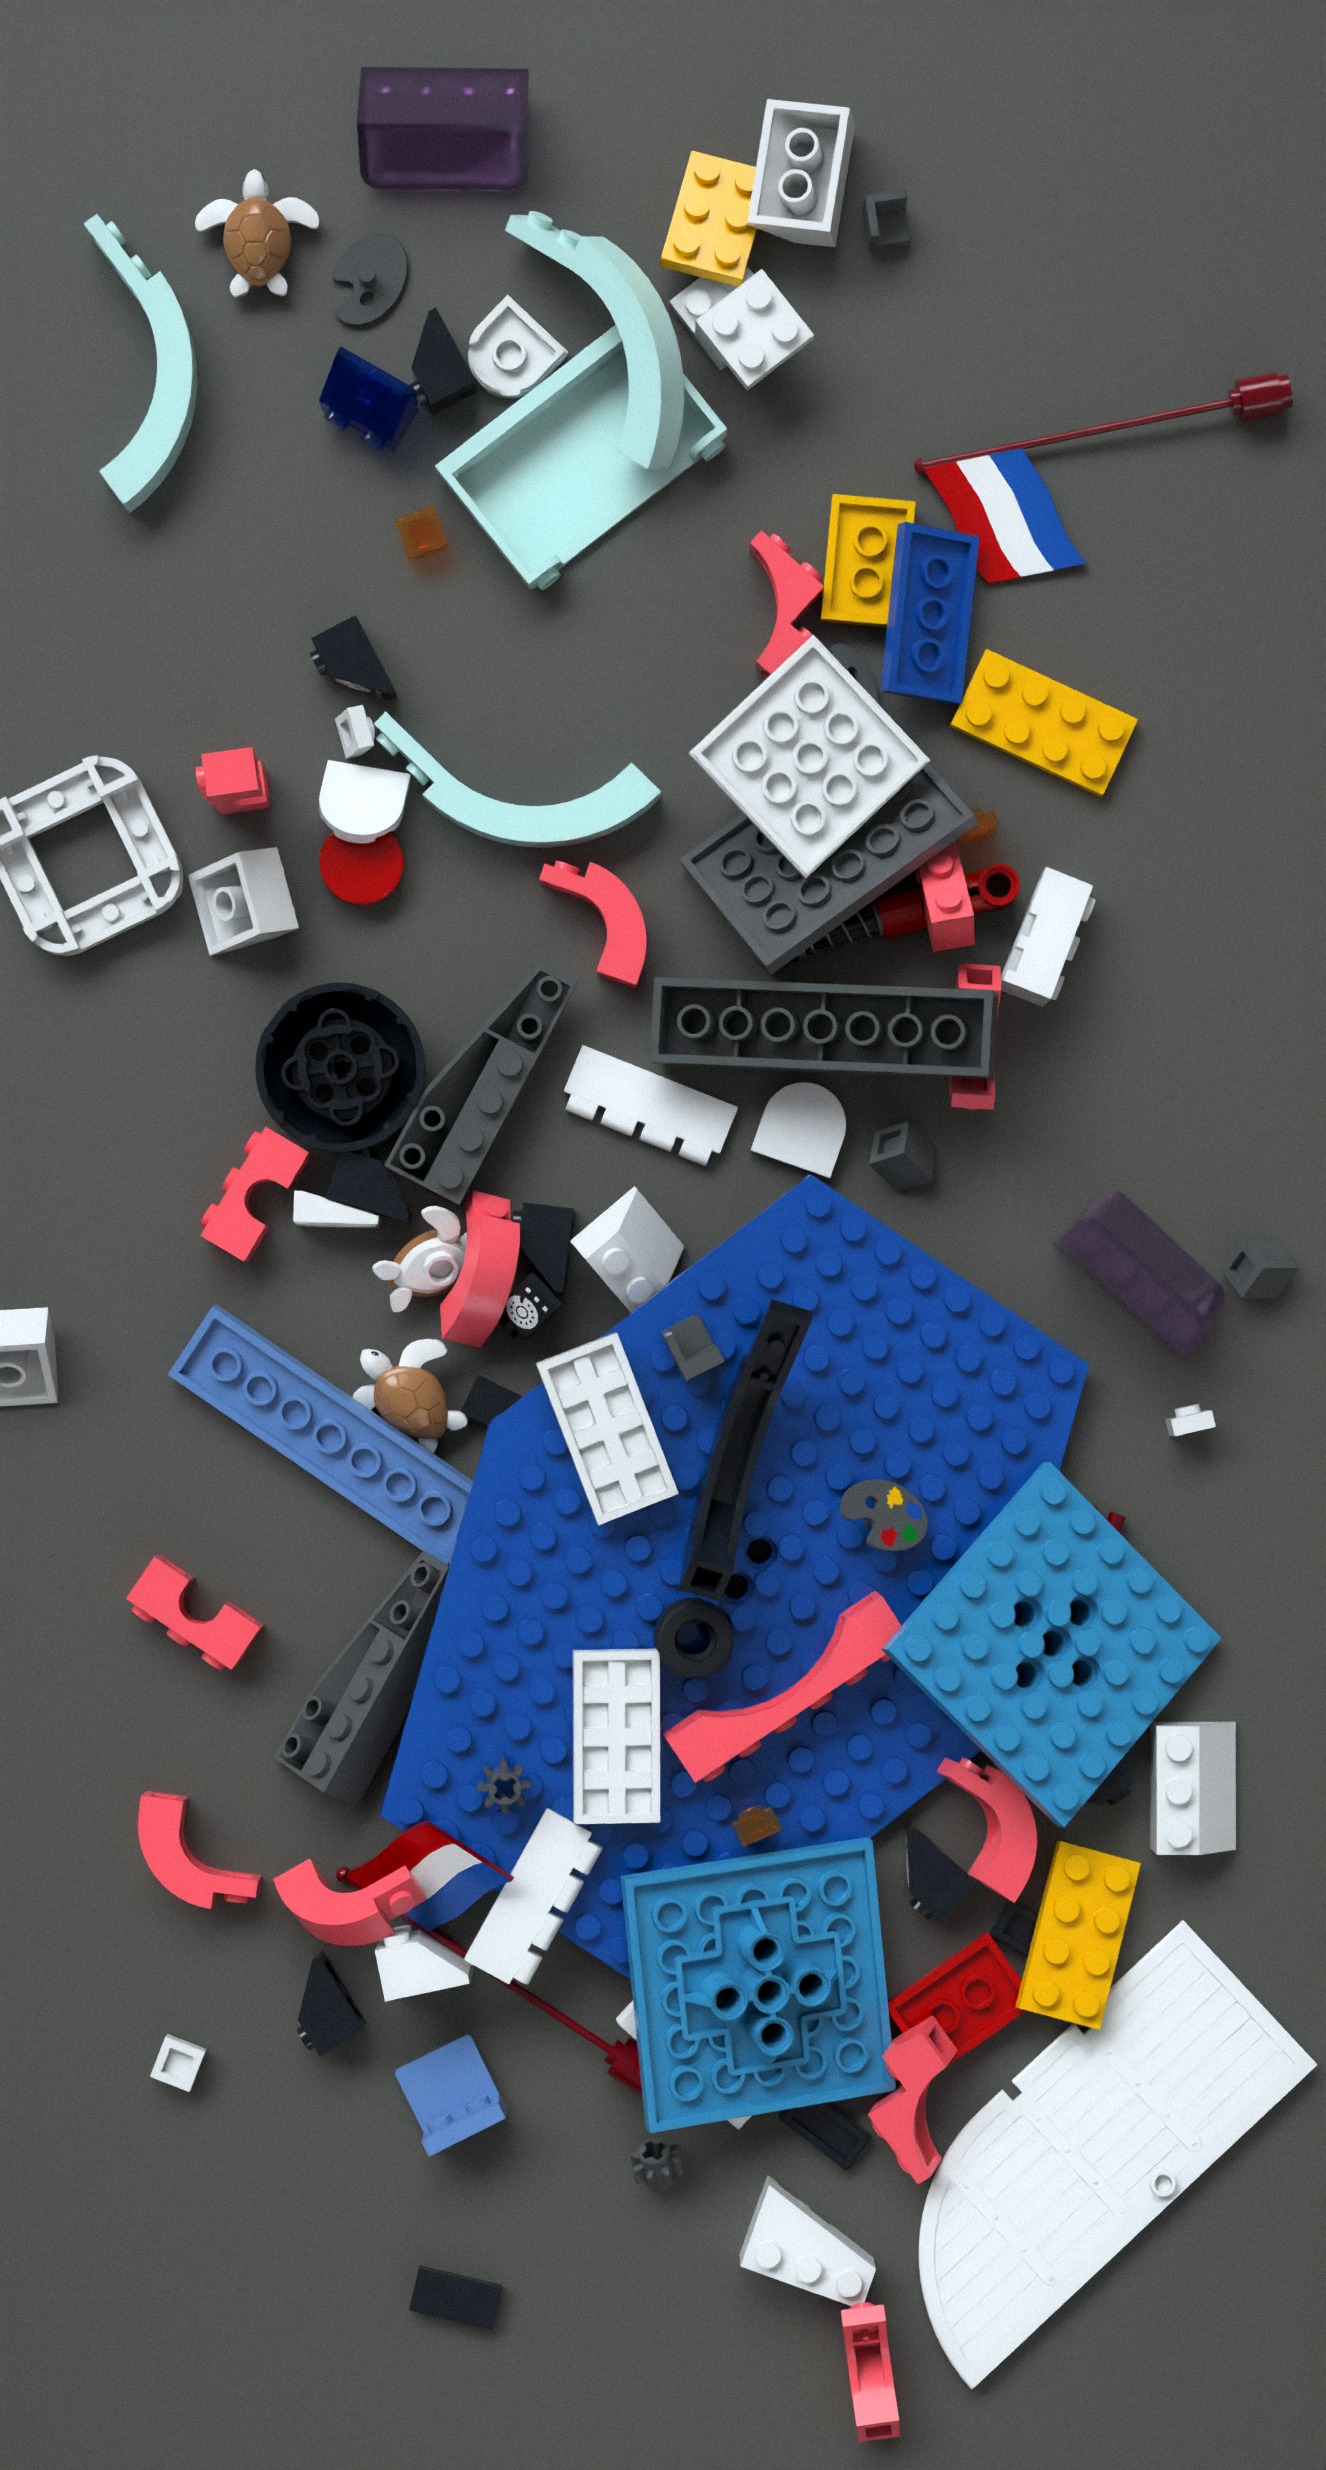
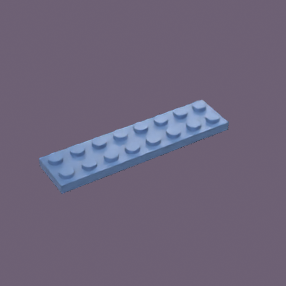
(325, 1432)

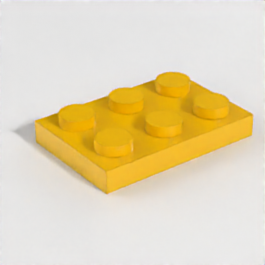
(710, 221)
(861, 558)

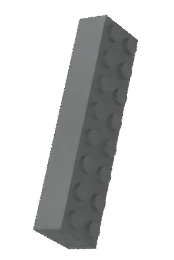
(824, 1028)

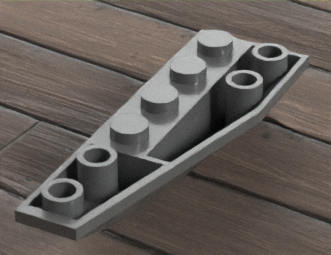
(478, 1089)
(366, 1689)

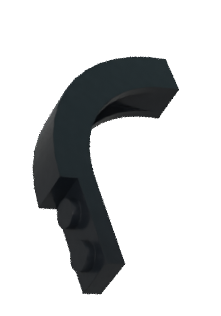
(736, 1447)

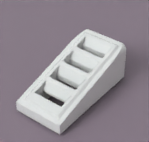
(322, 1212)

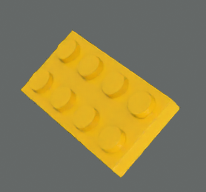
(1043, 723)
(1078, 1935)

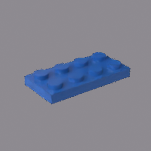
(929, 613)

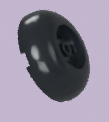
(335, 1017)

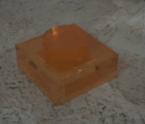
(421, 533)
(986, 825)
(755, 1825)

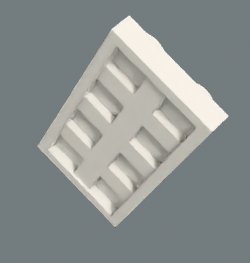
(607, 1428)
(616, 1736)

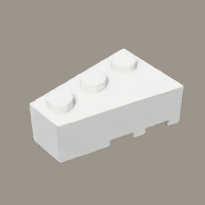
(1047, 937)
(803, 2249)

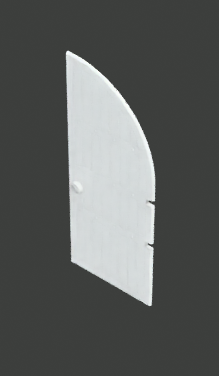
(1094, 2146)

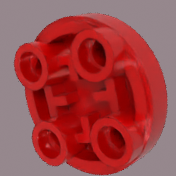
(361, 871)

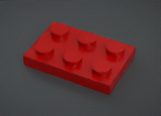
(966, 1994)

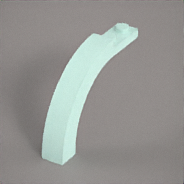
(644, 327)
(169, 418)
(524, 826)

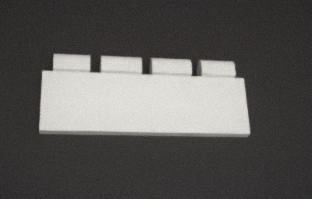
(650, 1099)
(523, 1906)

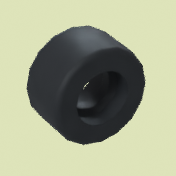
(718, 1648)

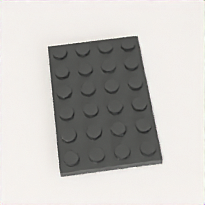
(784, 912)

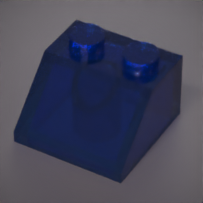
(368, 401)

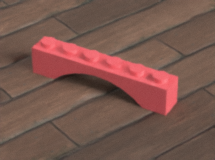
(714, 1737)

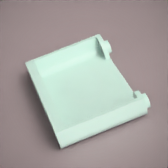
(549, 467)

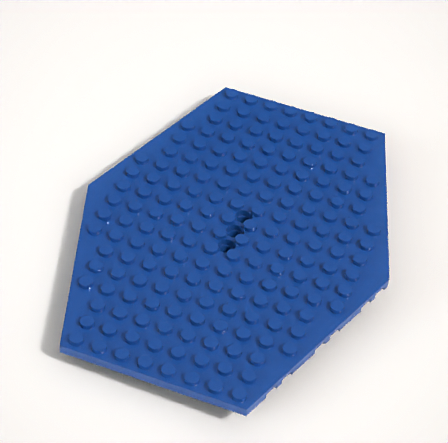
(894, 1383)

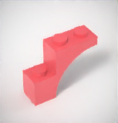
(795, 592)
(901, 2114)

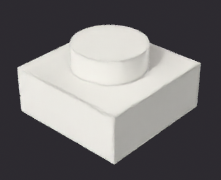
(355, 731)
(1189, 1420)
(178, 2062)

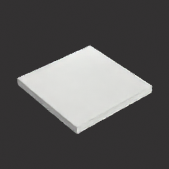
(809, 756)

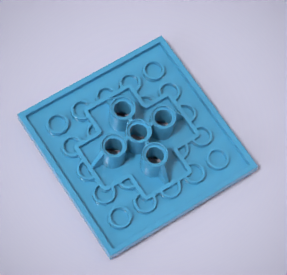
(1128, 1640)
(697, 1934)

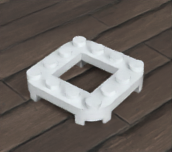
(113, 911)

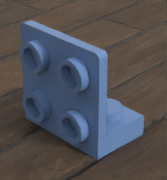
(451, 2093)

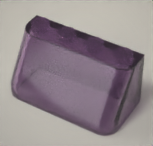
(443, 128)
(1143, 1271)

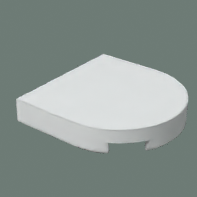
(512, 352)
(362, 800)
(802, 1128)

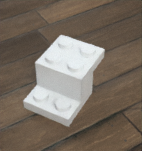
(742, 326)

